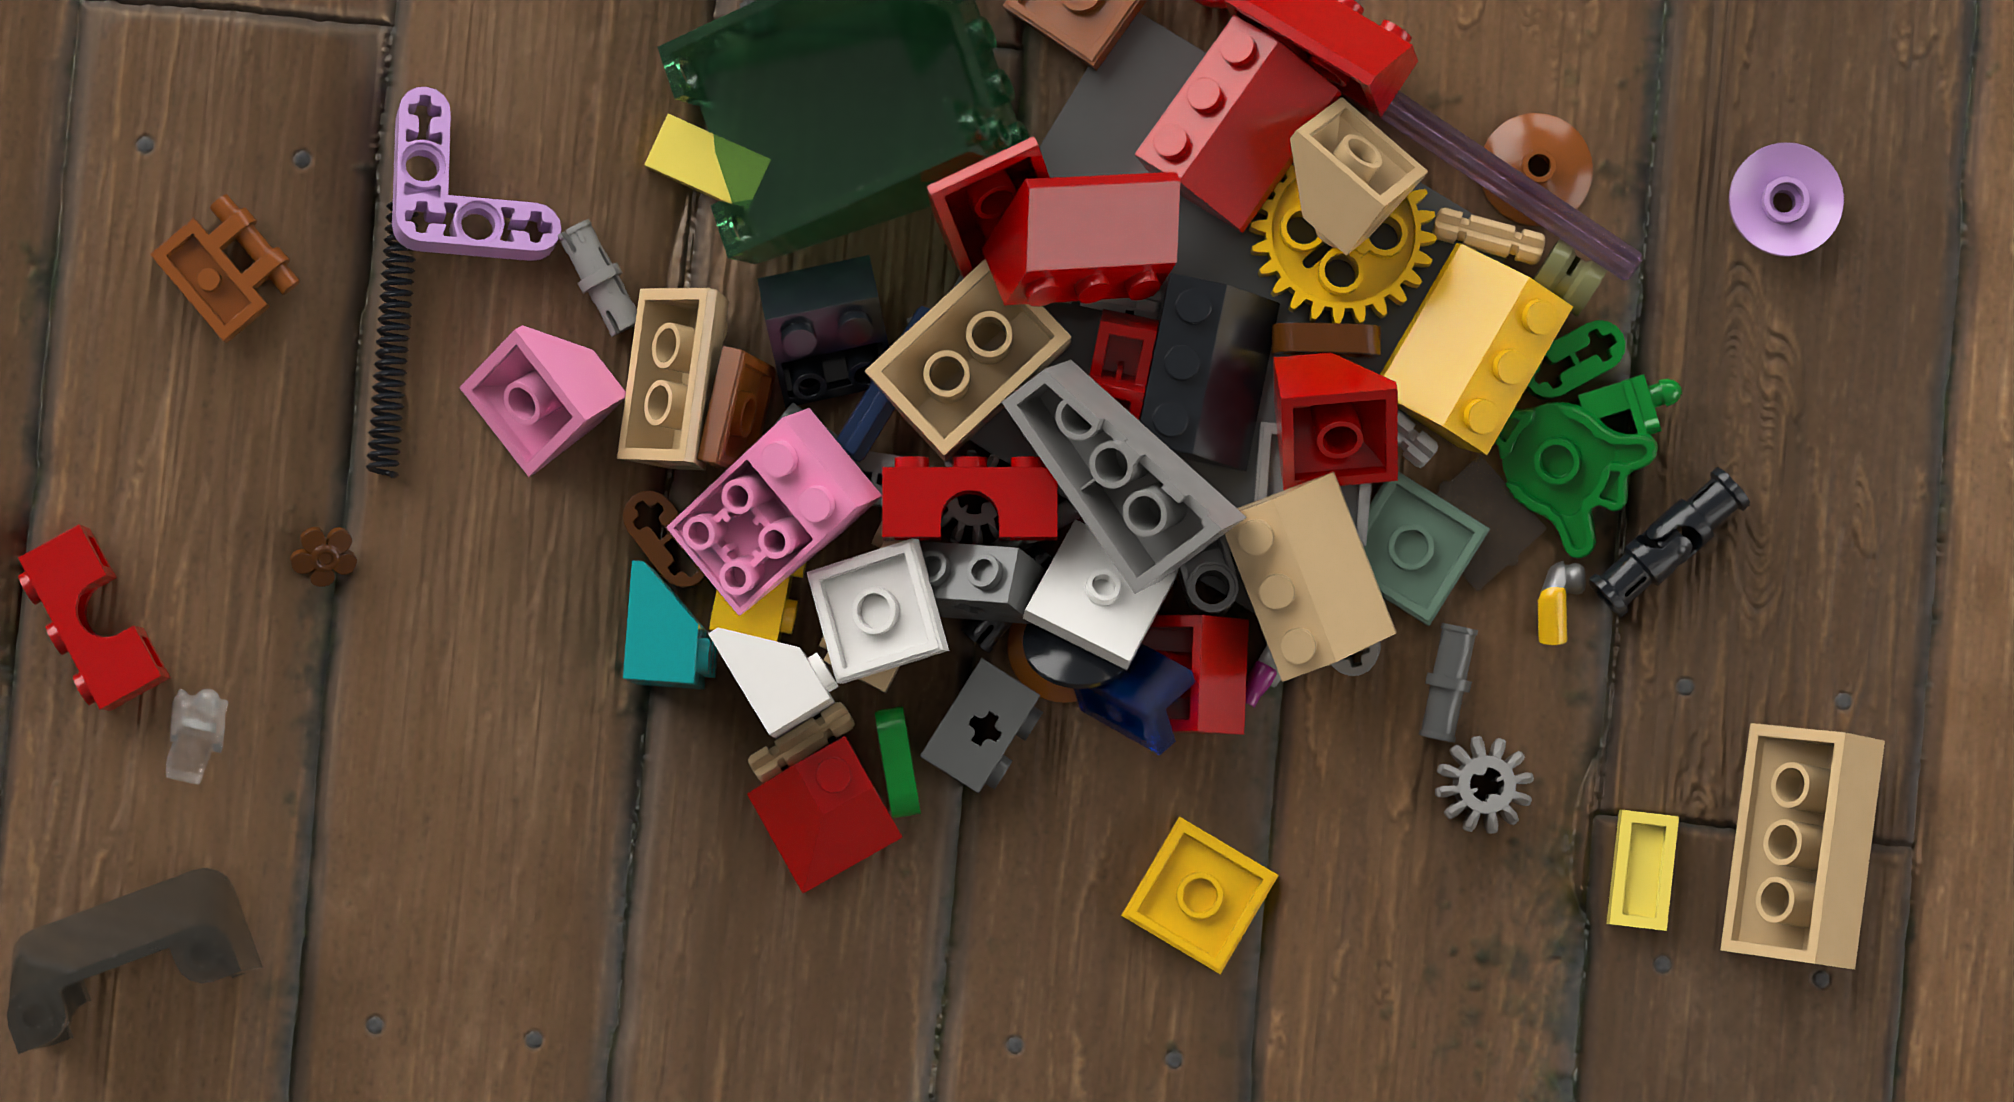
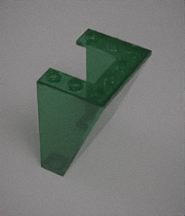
(839, 112)

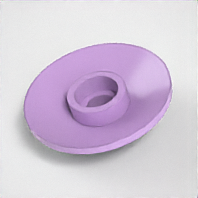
(1814, 194)

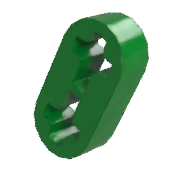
(1583, 371)
(897, 762)

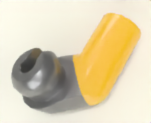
(1553, 601)

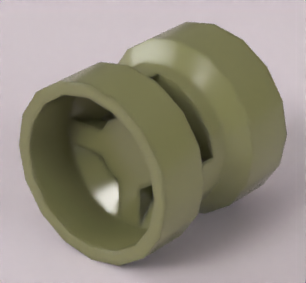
(1570, 276)

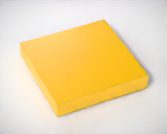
(1199, 895)

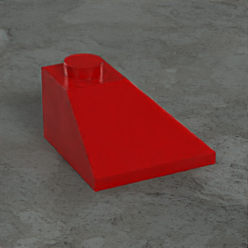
(1334, 420)
(824, 814)

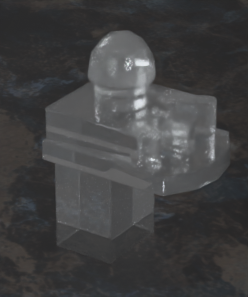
(195, 733)

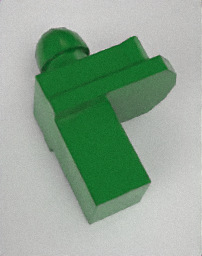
(1635, 396)

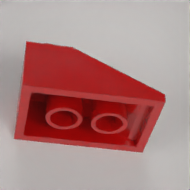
(976, 197)

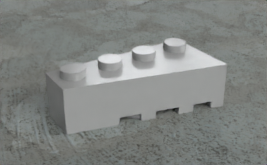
(1119, 476)

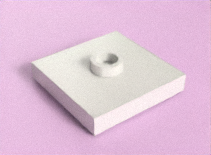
(1091, 602)
(877, 611)

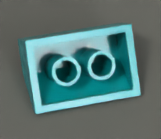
(664, 637)

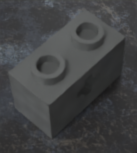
(981, 580)
(984, 693)

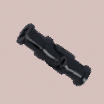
(1662, 548)

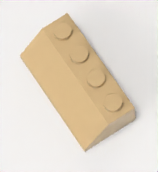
(1802, 845)

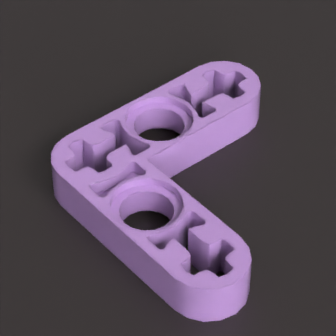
(433, 198)

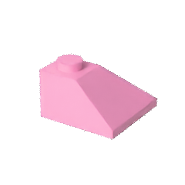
(541, 395)

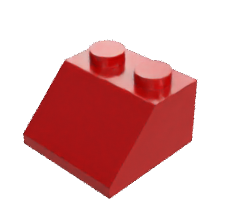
(1217, 656)

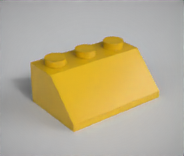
(1473, 348)

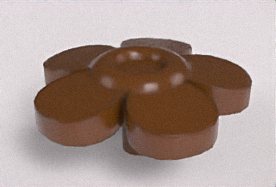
(324, 555)

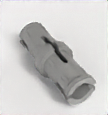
(599, 277)

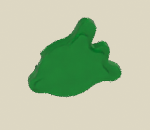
(1567, 463)

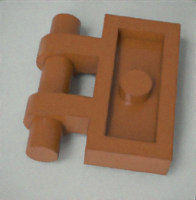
(212, 280)

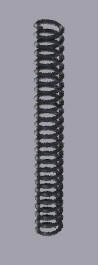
(387, 359)

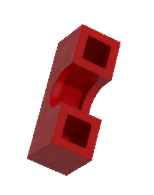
(918, 495)
(63, 578)

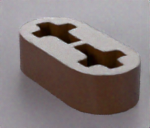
(1316, 338)
(651, 544)

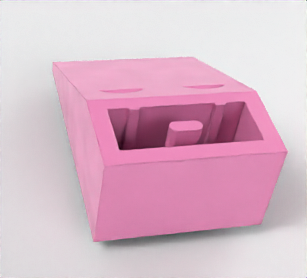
(773, 509)

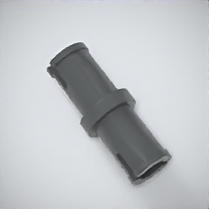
(1448, 682)

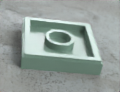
(1418, 546)

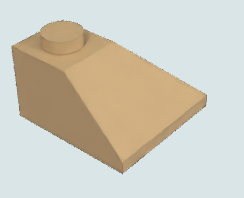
(1349, 175)

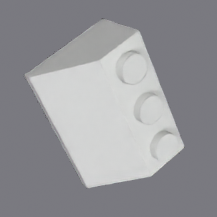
(776, 679)

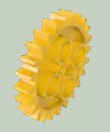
(1376, 270)

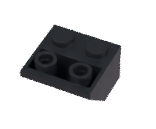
(823, 328)

